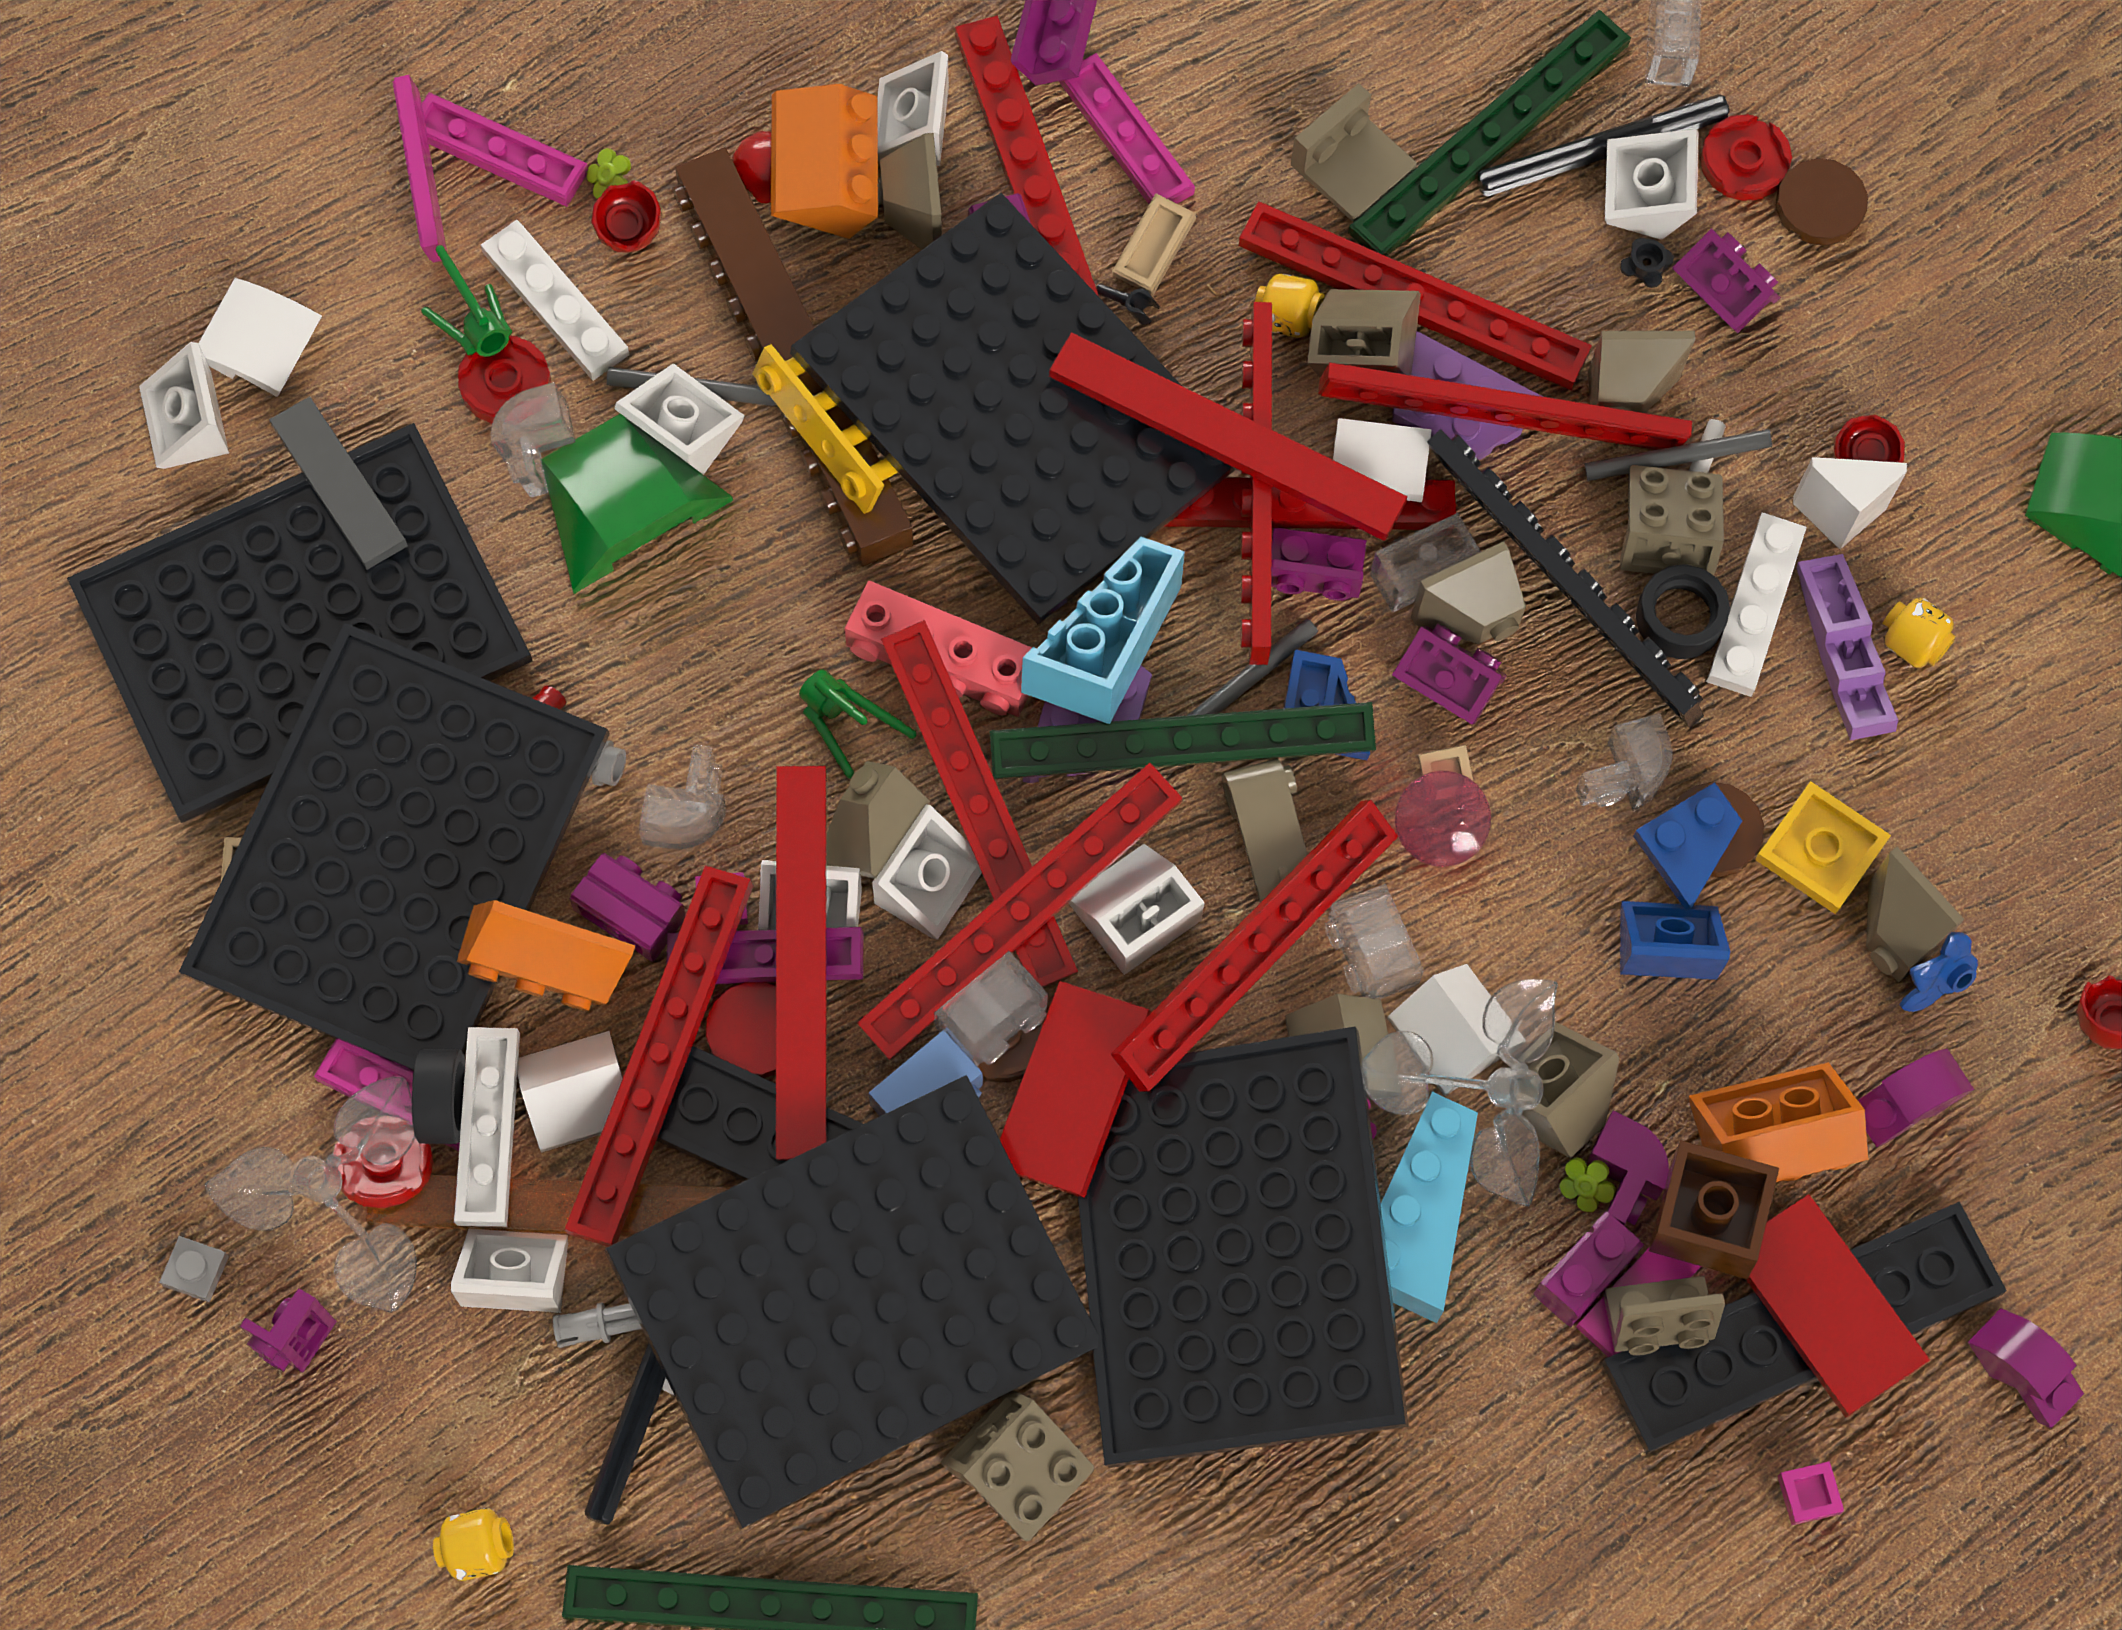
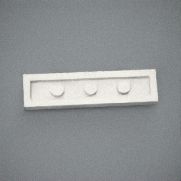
(555, 300)
(1756, 604)
(487, 1127)

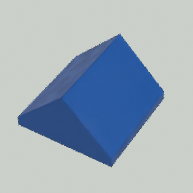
(1672, 941)

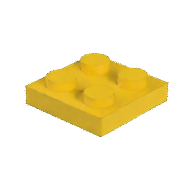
(1822, 847)

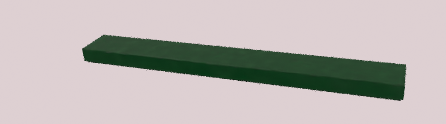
(1489, 135)
(1182, 740)
(757, 1603)

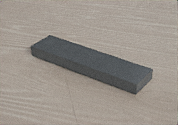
(338, 483)

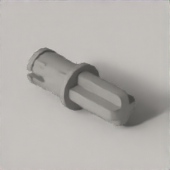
(594, 1324)

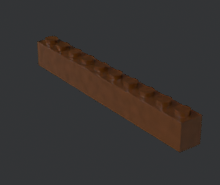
(775, 315)

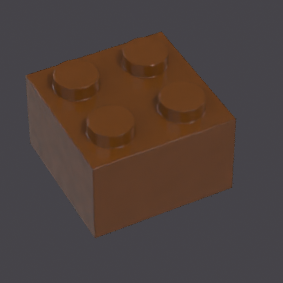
(1714, 1209)

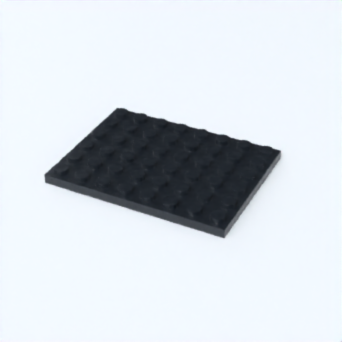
(957, 394)
(238, 611)
(379, 837)
(1241, 1257)
(852, 1300)

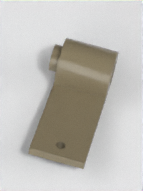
(1267, 820)

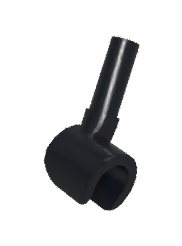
(1134, 301)

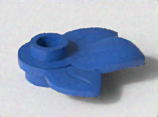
(1948, 973)

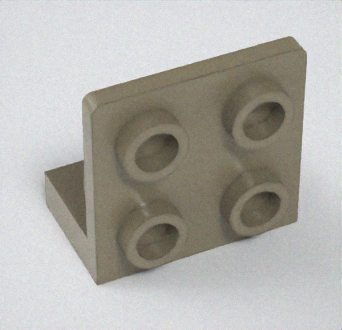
(1350, 156)
(1673, 520)
(1662, 1315)
(1019, 1463)

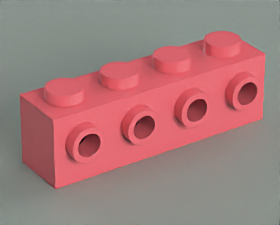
(976, 658)

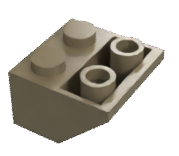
(1365, 330)

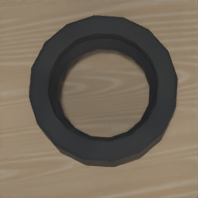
(1690, 579)
(438, 1096)

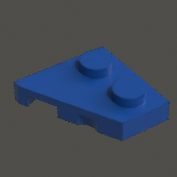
(1690, 841)

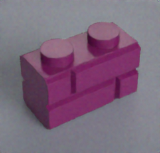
(629, 905)
(1588, 1269)

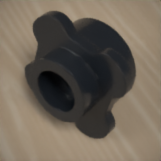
(1648, 250)

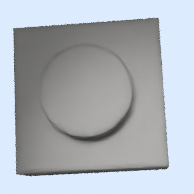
(194, 1269)

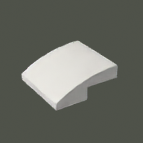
(257, 335)

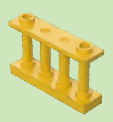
(808, 416)

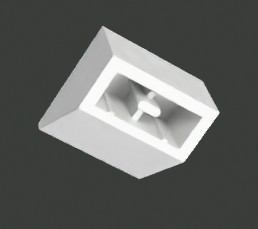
(1138, 907)

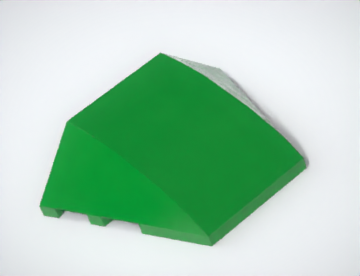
(620, 493)
(2081, 495)

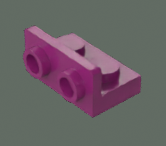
(1052, 39)
(1726, 280)
(1317, 564)
(1450, 673)
(297, 1332)

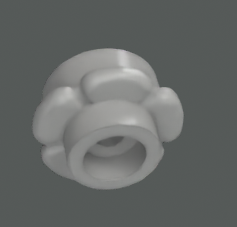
(609, 765)

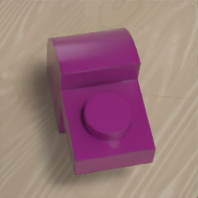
(1913, 1095)
(1635, 1161)
(2030, 1362)

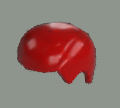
(754, 165)
(627, 217)
(1869, 440)
(2101, 1012)

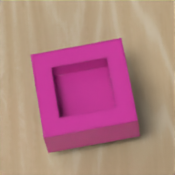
(1810, 1493)

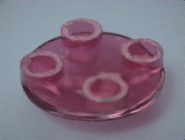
(1442, 818)

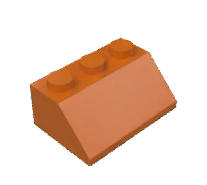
(825, 158)
(543, 954)
(1786, 1120)

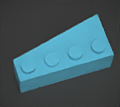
(1103, 641)
(1426, 1204)

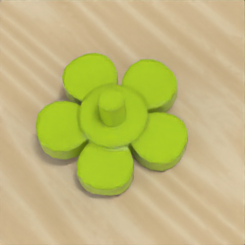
(608, 172)
(1587, 1184)

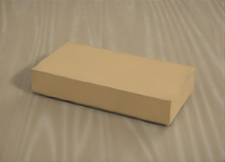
(1154, 244)

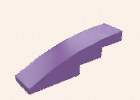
(1845, 646)

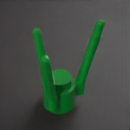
(483, 329)
(829, 698)

